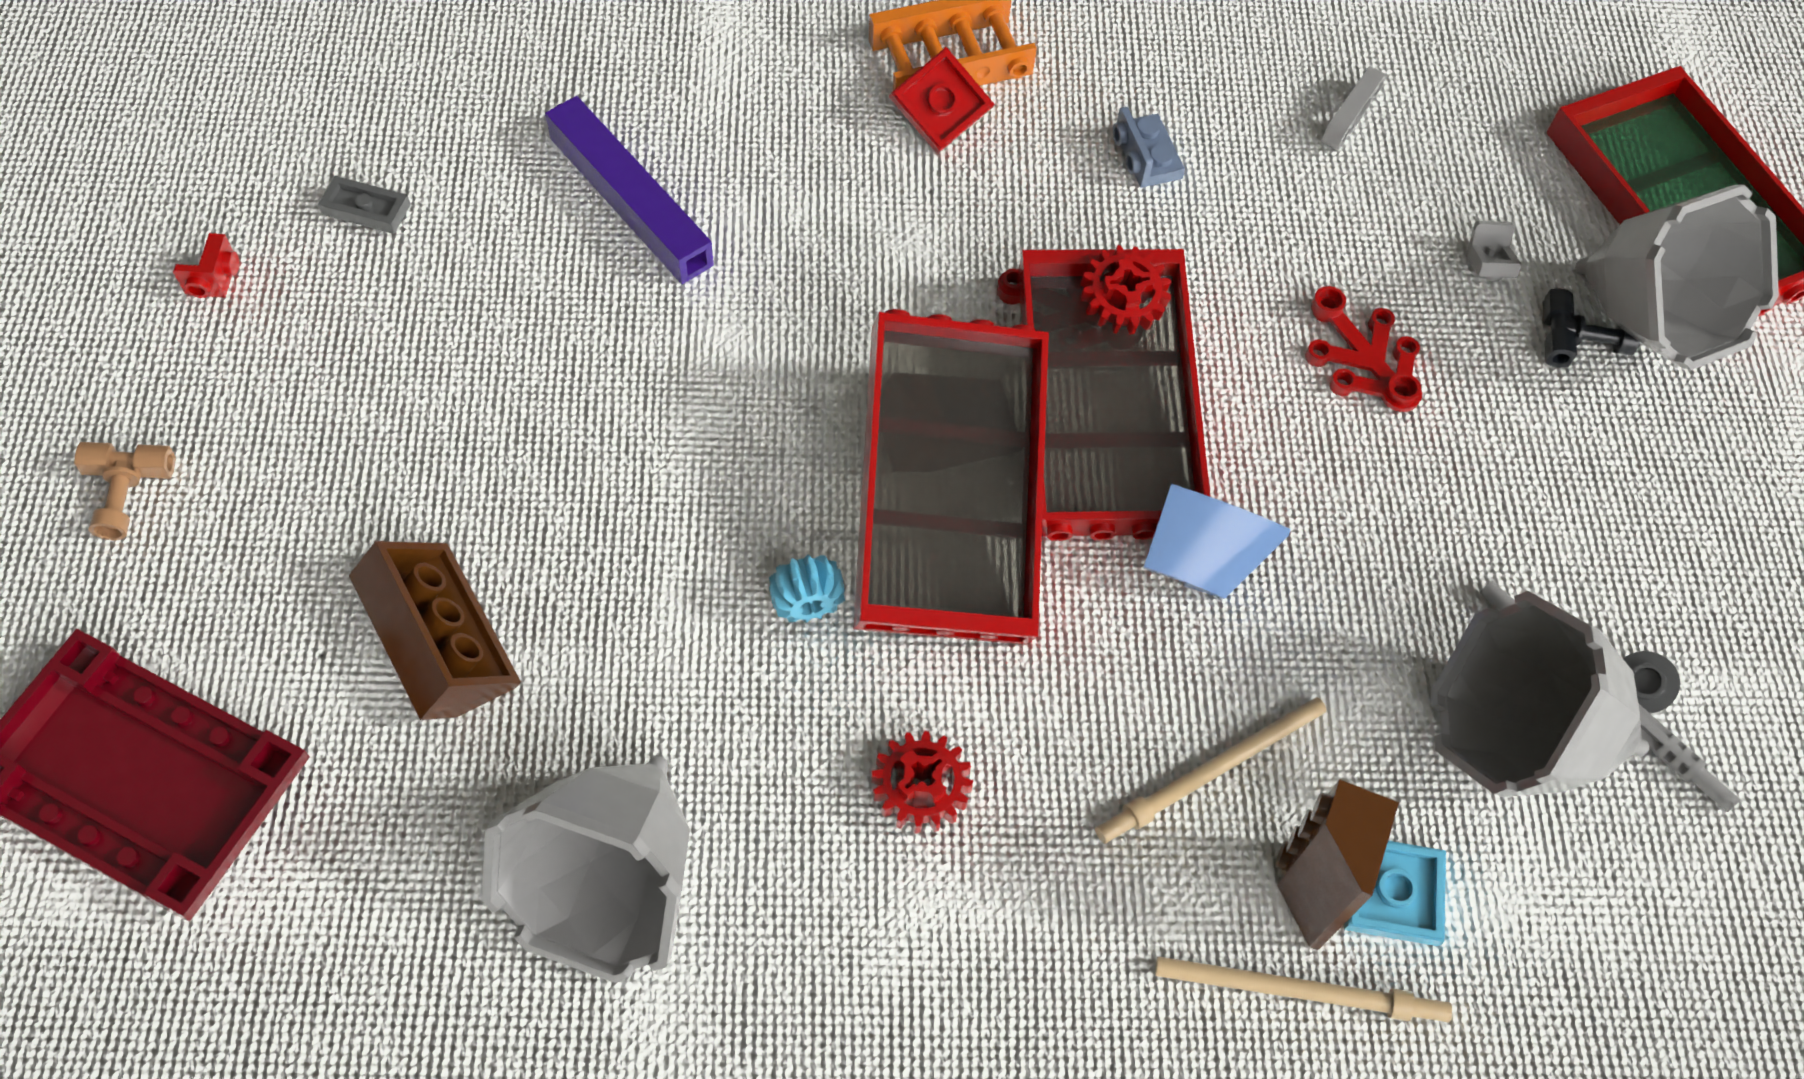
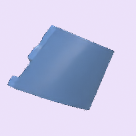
(1210, 542)

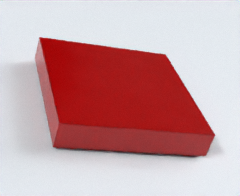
(941, 100)

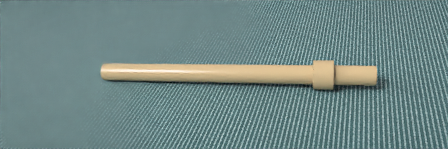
(1142, 811)
(1397, 1003)

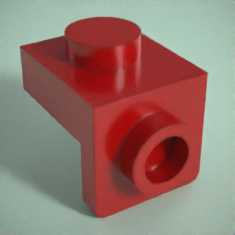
(214, 270)

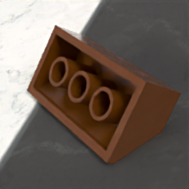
(432, 628)
(1334, 859)

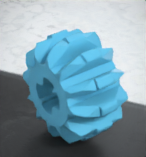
(806, 588)

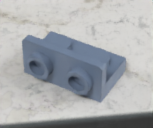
(1147, 148)

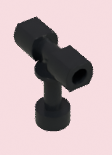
(1570, 329)

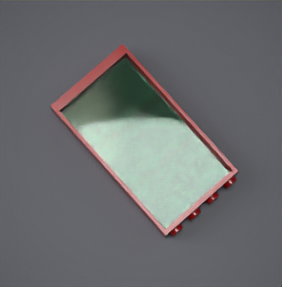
(1669, 144)

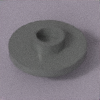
(1655, 680)

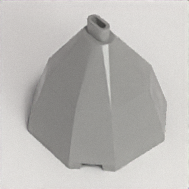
(1690, 275)
(1536, 701)
(592, 869)

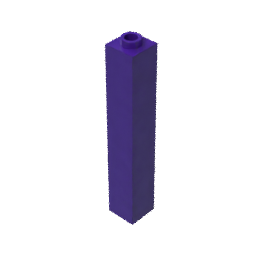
(630, 190)

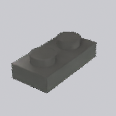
(364, 204)

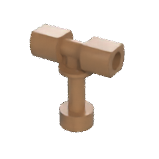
(122, 472)

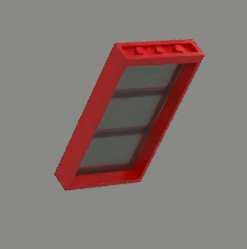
(1116, 404)
(952, 479)

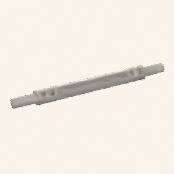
(1660, 739)

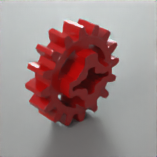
(1121, 294)
(922, 761)

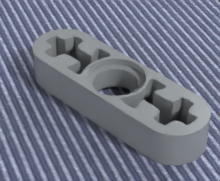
(1353, 108)

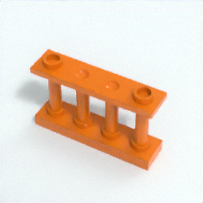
(949, 17)

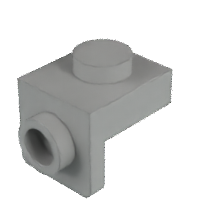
(1491, 251)

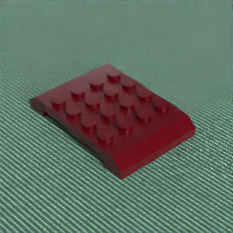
(137, 774)

